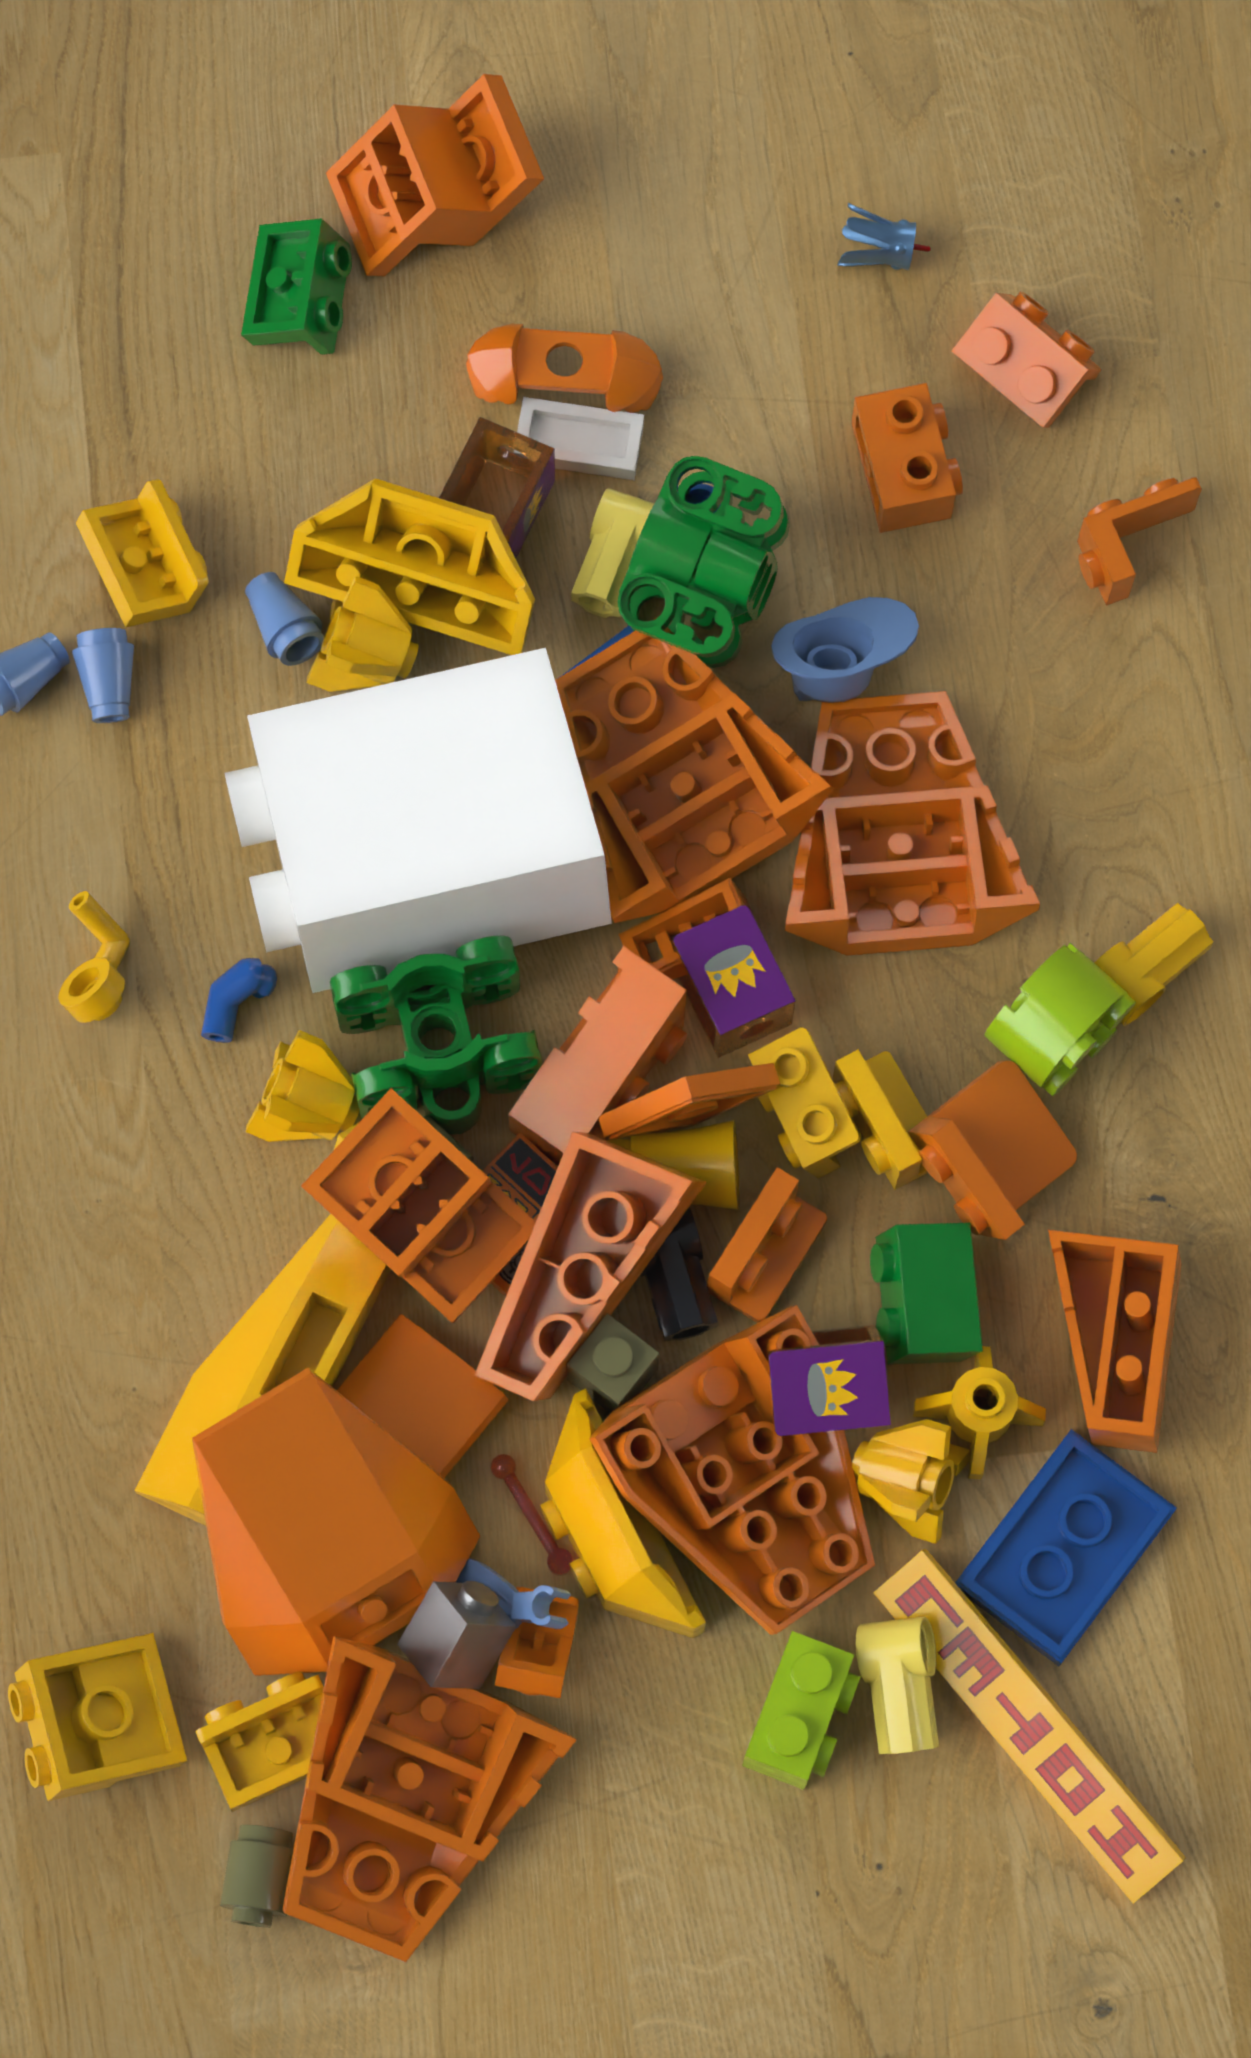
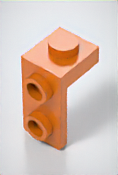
(1103, 555)

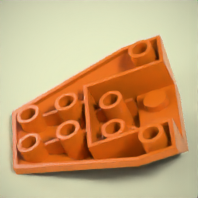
(748, 1507)
(321, 1526)

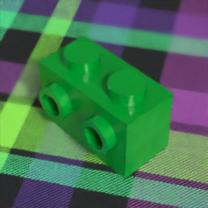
(927, 1293)

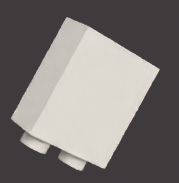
(421, 818)

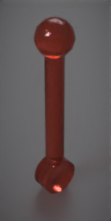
(558, 1558)

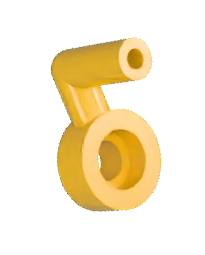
(96, 986)

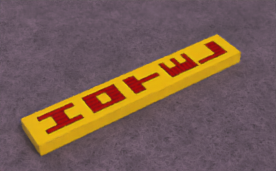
(1033, 1729)

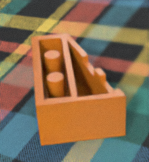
(1120, 1329)

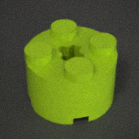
(1060, 1018)

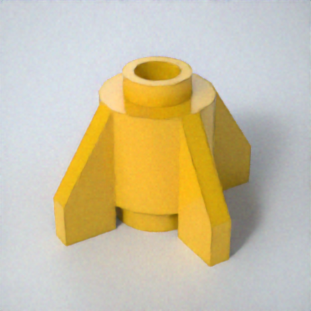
(364, 642)
(305, 1094)
(976, 1424)
(911, 1474)

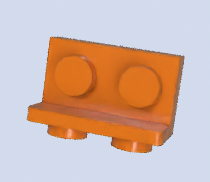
(766, 1249)

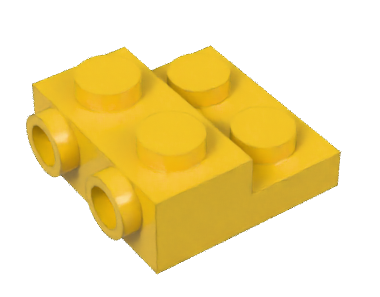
(96, 1716)

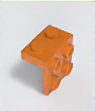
(993, 1149)

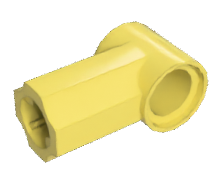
(613, 539)
(898, 1665)

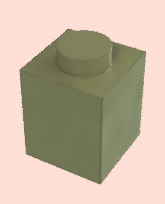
(612, 1364)

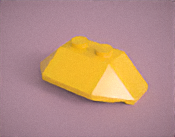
(428, 555)
(615, 1545)

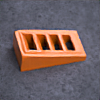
(680, 918)

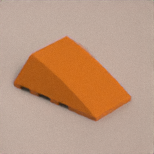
(678, 774)
(906, 838)
(405, 1796)

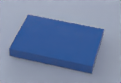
(1065, 1547)

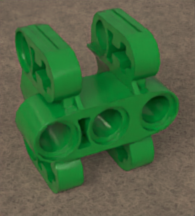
(704, 560)
(478, 975)

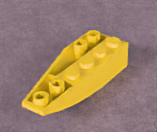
(297, 1323)

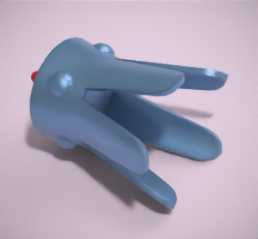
(893, 237)

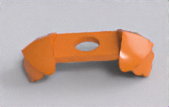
(611, 365)

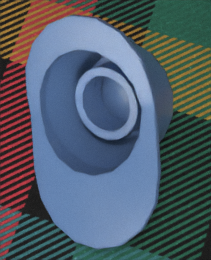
(839, 648)

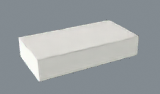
(584, 436)

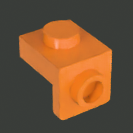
(538, 1655)

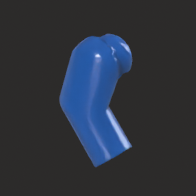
(229, 991)

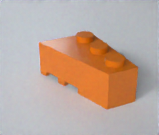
(603, 1057)

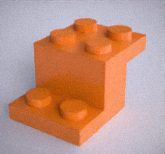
(434, 175)
(421, 1206)

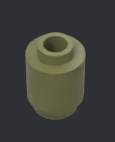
(257, 1875)

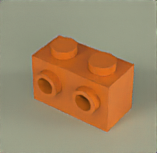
(905, 457)

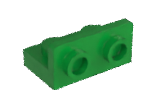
(297, 285)

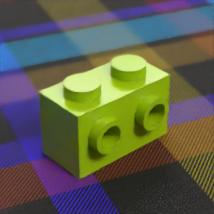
(798, 1709)

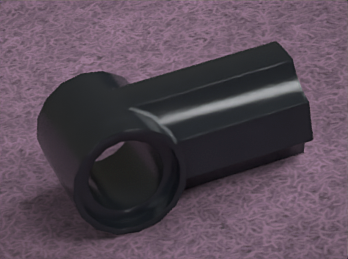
(679, 1284)

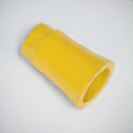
(701, 1152)

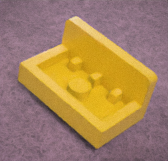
(145, 556)
(806, 1104)
(884, 1113)
(265, 1743)

